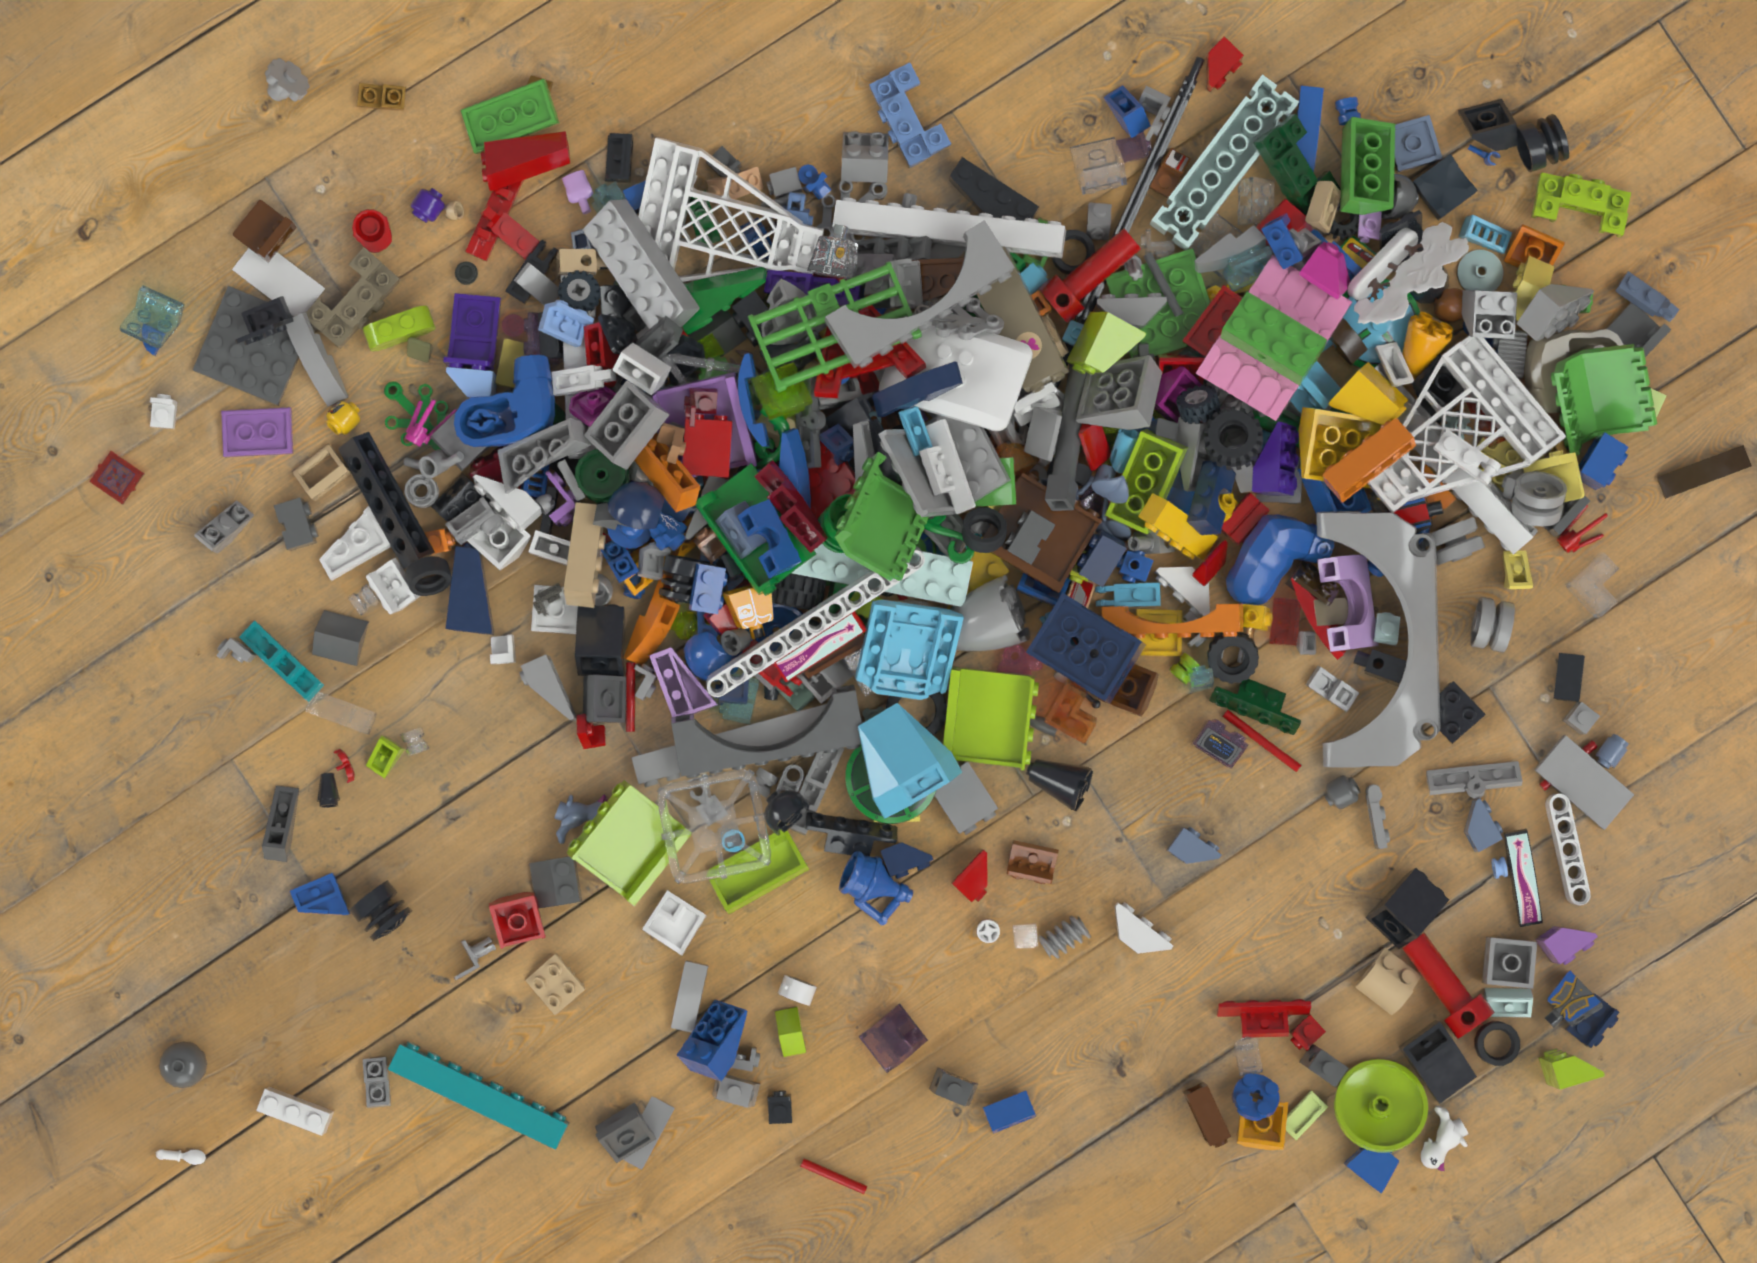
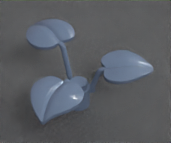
(1111, 489)

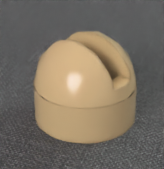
(454, 210)

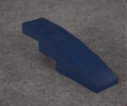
(917, 388)

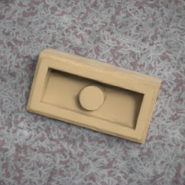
(1323, 206)

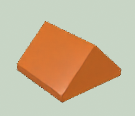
(1532, 243)

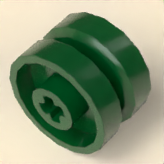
(592, 468)

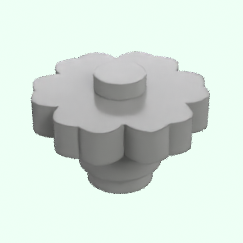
(285, 81)

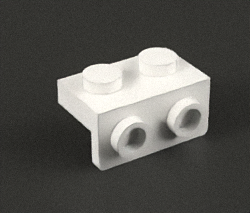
(391, 586)

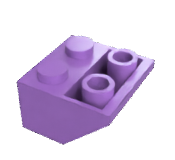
(1562, 943)

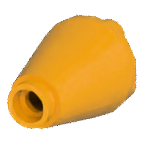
(1424, 341)

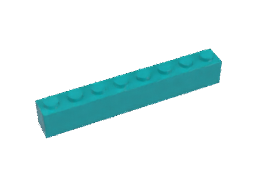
(478, 1095)

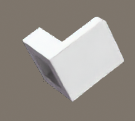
(503, 650)

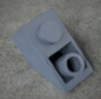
(1480, 827)
(1191, 849)

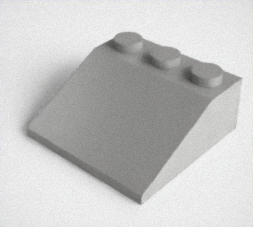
(1121, 395)

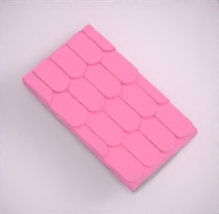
(1251, 379)

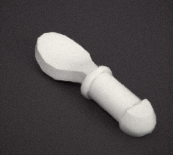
(192, 1156)

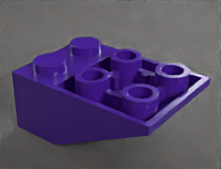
(1277, 462)

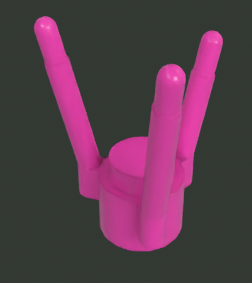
(416, 432)

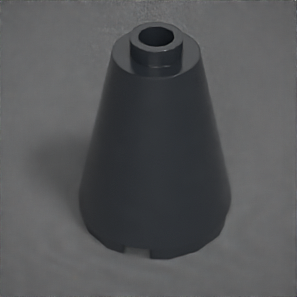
(1061, 781)

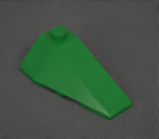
(719, 292)

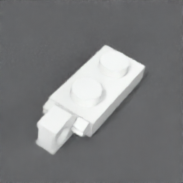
(580, 379)

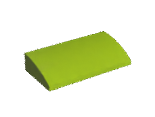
(746, 887)

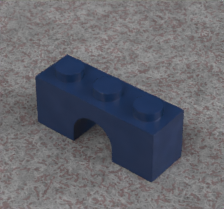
(1205, 510)

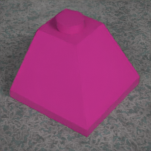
(1327, 270)

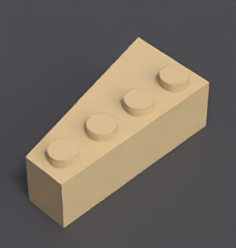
(584, 558)

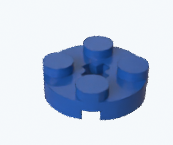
(1255, 1084)

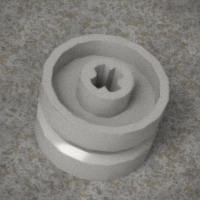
(1538, 498)
(1455, 541)
(1492, 624)

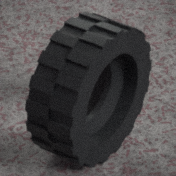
(1238, 673)

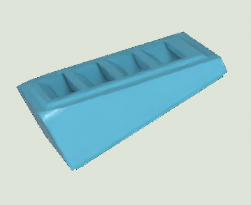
(1472, 220)

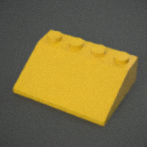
(1328, 437)

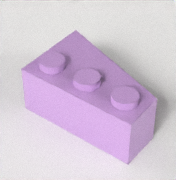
(679, 685)

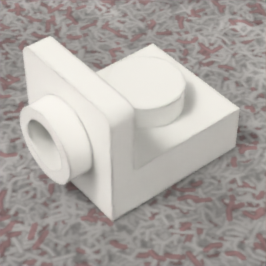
(163, 412)

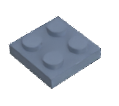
(1415, 144)

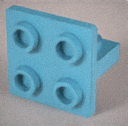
(1315, 390)

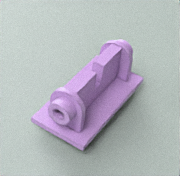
(1369, 226)

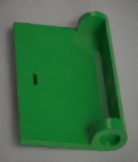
(736, 490)

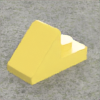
(1517, 570)

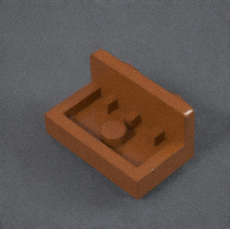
(1032, 862)

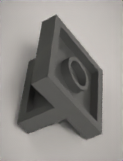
(604, 698)
(624, 1133)

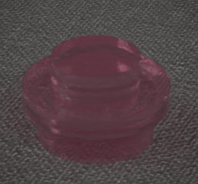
(513, 325)

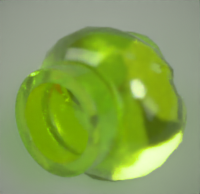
(685, 625)

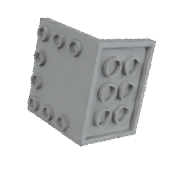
(977, 456)

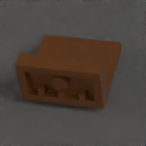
(264, 230)

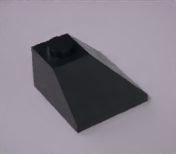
(1491, 125)
(1442, 389)

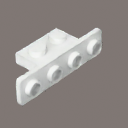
(945, 468)

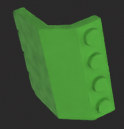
(1603, 393)
(880, 523)

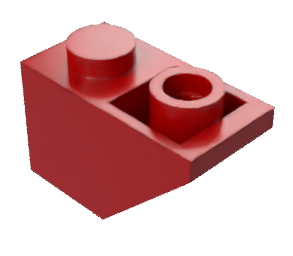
(1220, 62)

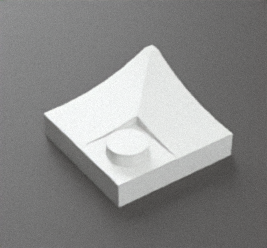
(674, 922)

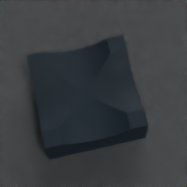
(1444, 187)

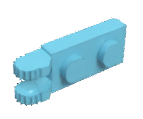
(1131, 595)

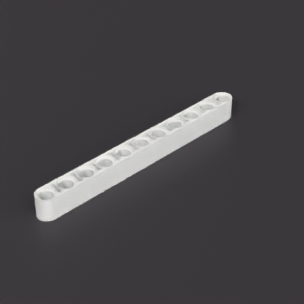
(808, 631)

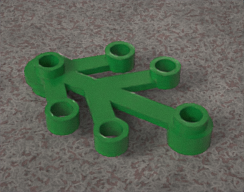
(410, 408)

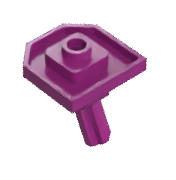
(590, 404)

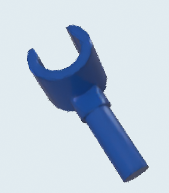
(1485, 155)

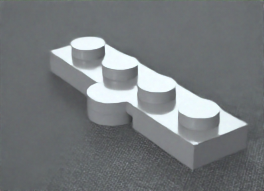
(1474, 778)

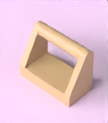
(329, 481)

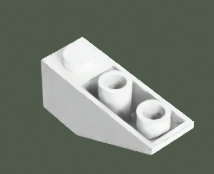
(516, 506)

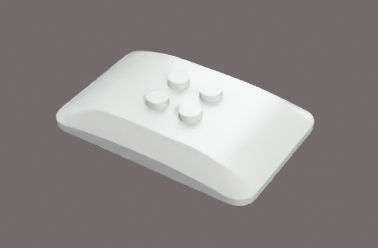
(990, 373)

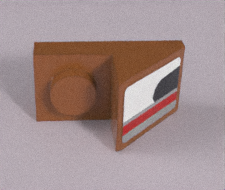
(1170, 173)

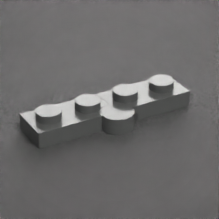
(809, 424)

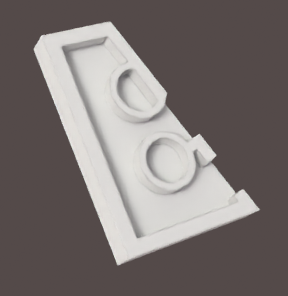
(356, 546)

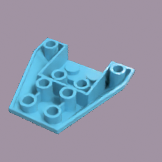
(903, 760)

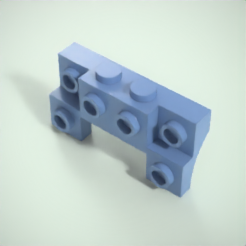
(902, 120)

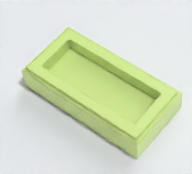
(1304, 1114)

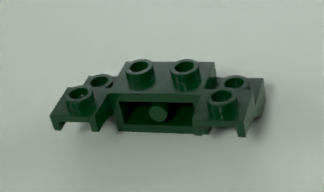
(1288, 164)

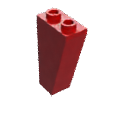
(522, 158)

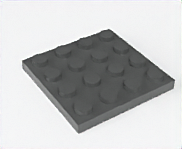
(256, 368)

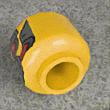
(343, 417)

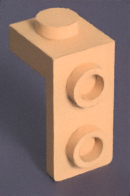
(751, 175)

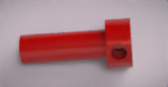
(1089, 275)
(1447, 987)

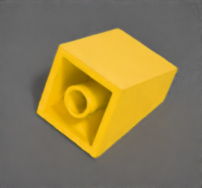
(1370, 397)

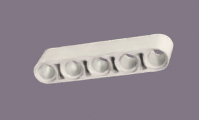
(1575, 858)

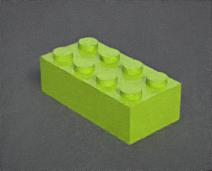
(1148, 471)

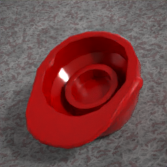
(372, 230)

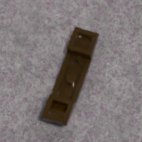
(1348, 342)
(1704, 471)

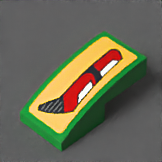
(1358, 251)

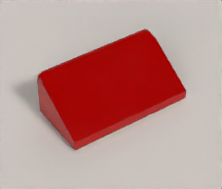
(1094, 445)
(1211, 564)

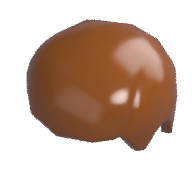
(1449, 306)

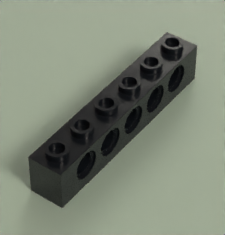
(385, 499)

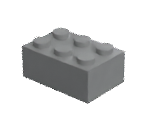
(626, 425)

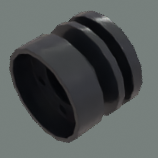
(1542, 142)
(683, 577)
(380, 911)

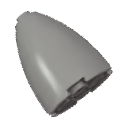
(992, 618)

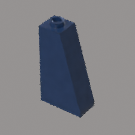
(469, 598)

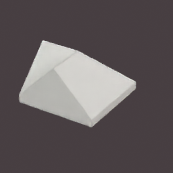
(502, 545)

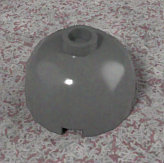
(1404, 198)
(183, 1064)

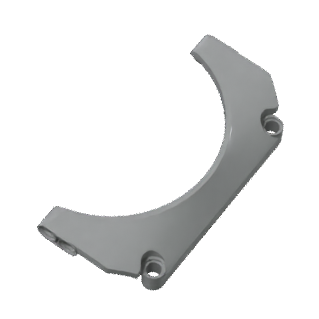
(1413, 574)

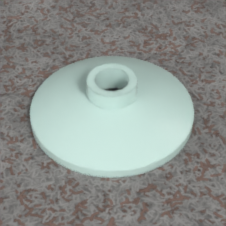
(1468, 271)

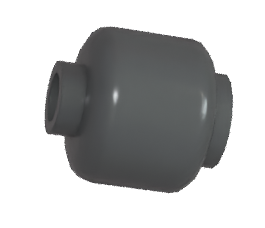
(1342, 792)

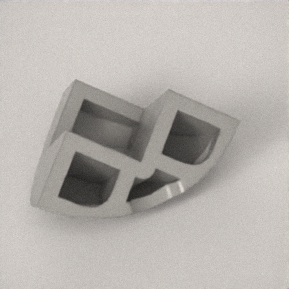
(782, 294)

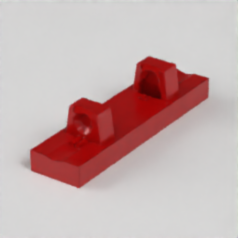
(483, 239)

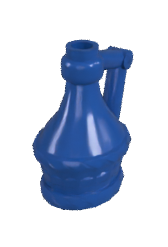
(868, 879)

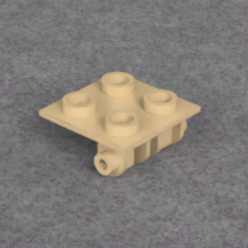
(555, 984)

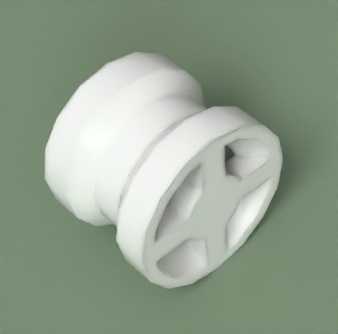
(988, 931)

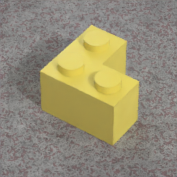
(1530, 278)

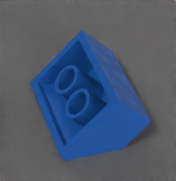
(1326, 501)

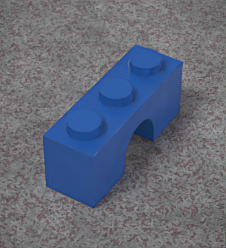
(764, 520)

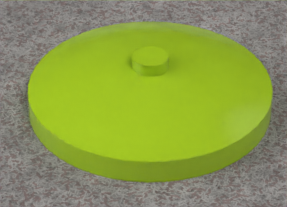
(1381, 1105)

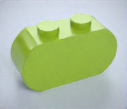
(399, 328)

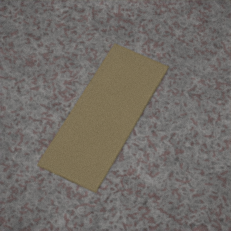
(1333, 614)

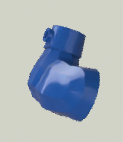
(510, 415)
(1270, 554)

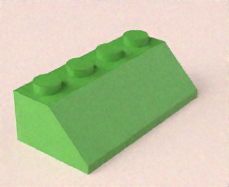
(1367, 166)

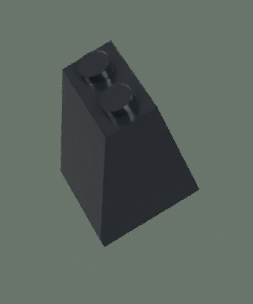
(600, 640)
(1408, 908)

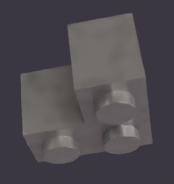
(869, 262)

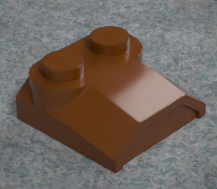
(1136, 691)

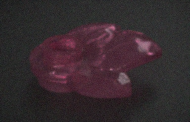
(1022, 665)

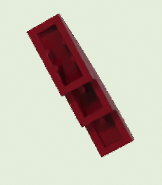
(792, 506)

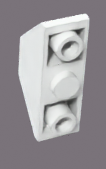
(1185, 588)
(1138, 932)

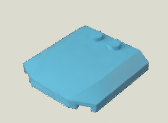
(908, 649)

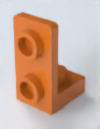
(441, 540)

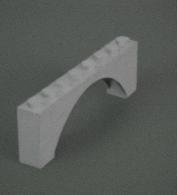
(867, 336)

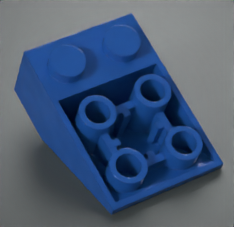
(714, 1041)

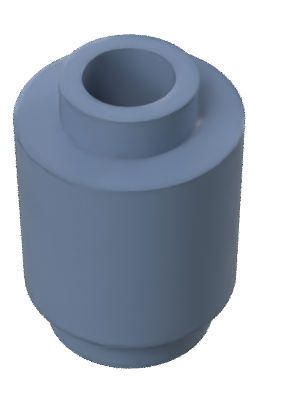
(1612, 751)

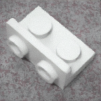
(1045, 398)

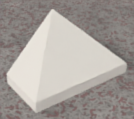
(1394, 364)

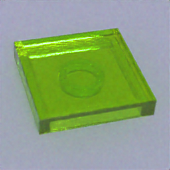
(784, 402)

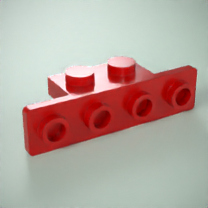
(1264, 1018)

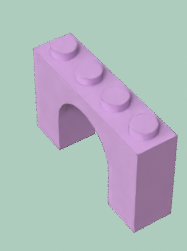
(1354, 578)

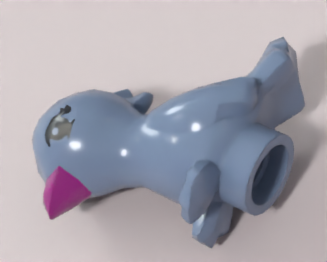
(574, 814)

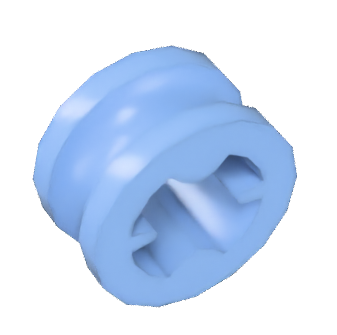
(1499, 867)

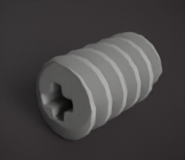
(1064, 937)

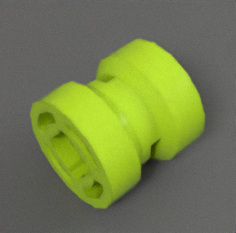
(1185, 662)

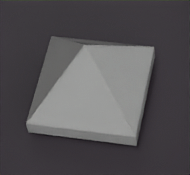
(1306, 643)

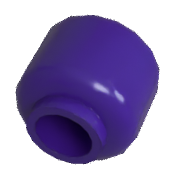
(427, 205)

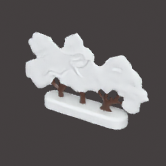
(1417, 273)

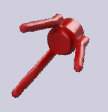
(1570, 540)

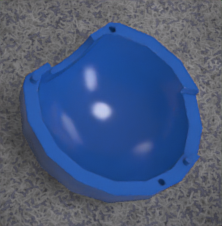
(706, 655)

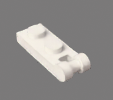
(1466, 456)

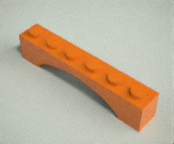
(1225, 619)

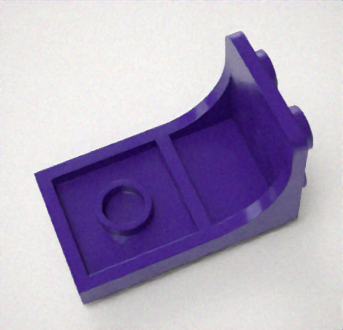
(473, 332)

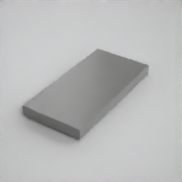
(1584, 782)

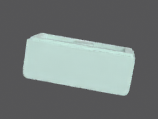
(1510, 1001)

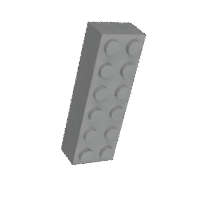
(639, 265)

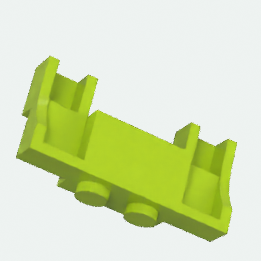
(1582, 196)

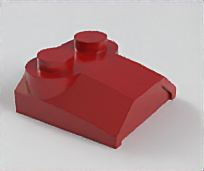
(517, 919)

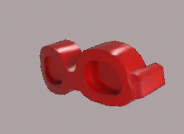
(346, 764)

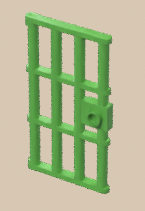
(824, 303)

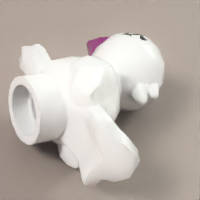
(1448, 1136)

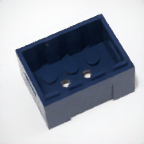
(1097, 675)

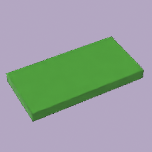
(510, 115)

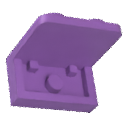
(565, 514)

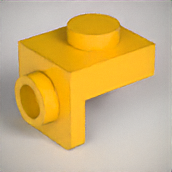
(1257, 617)

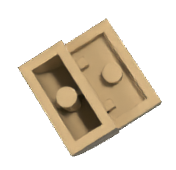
(1388, 981)

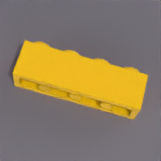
(1173, 525)

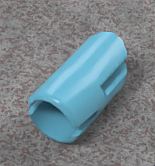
(1123, 448)

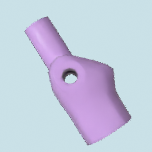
(578, 189)

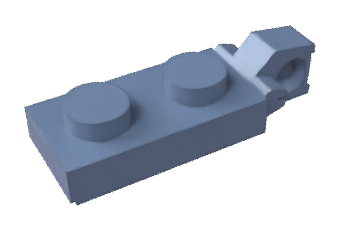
(1646, 297)

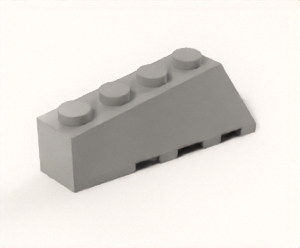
(532, 453)

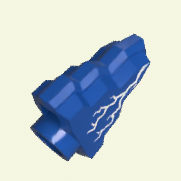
(668, 533)

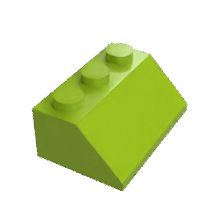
(1565, 1070)

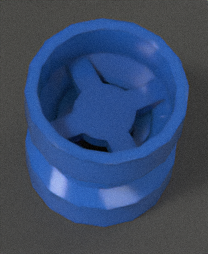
(1347, 108)

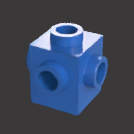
(1143, 566)

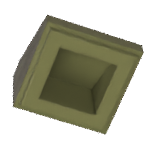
(419, 349)

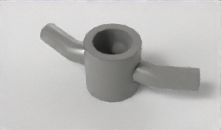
(434, 463)

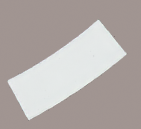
(279, 279)

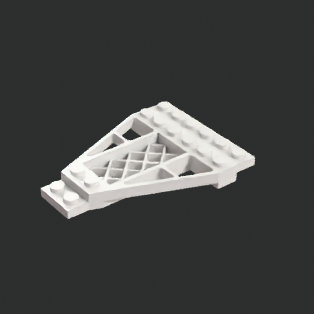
(668, 200)
(1501, 399)

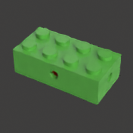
(1273, 338)

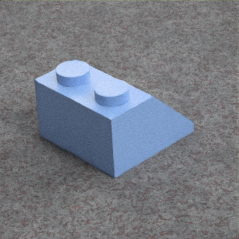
(474, 382)

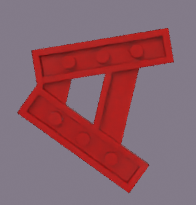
(901, 357)

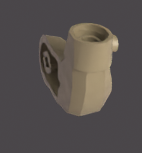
(1546, 353)

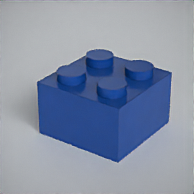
(1601, 460)

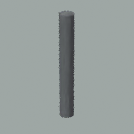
(1164, 286)

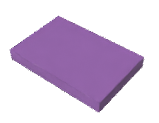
(257, 432)

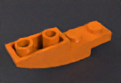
(652, 627)

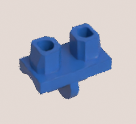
(814, 182)

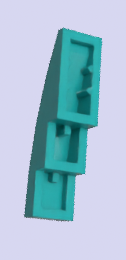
(281, 661)

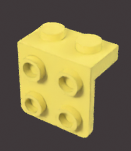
(1564, 467)

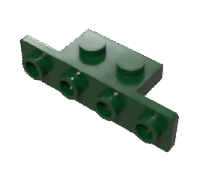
(1258, 703)

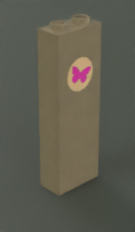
(1025, 324)

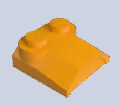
(1265, 1133)

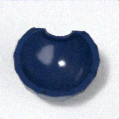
(636, 505)

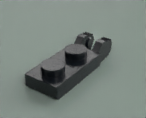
(516, 290)

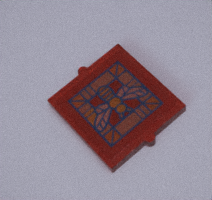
(116, 477)

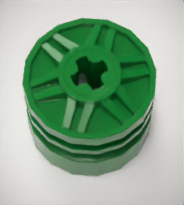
(829, 519)

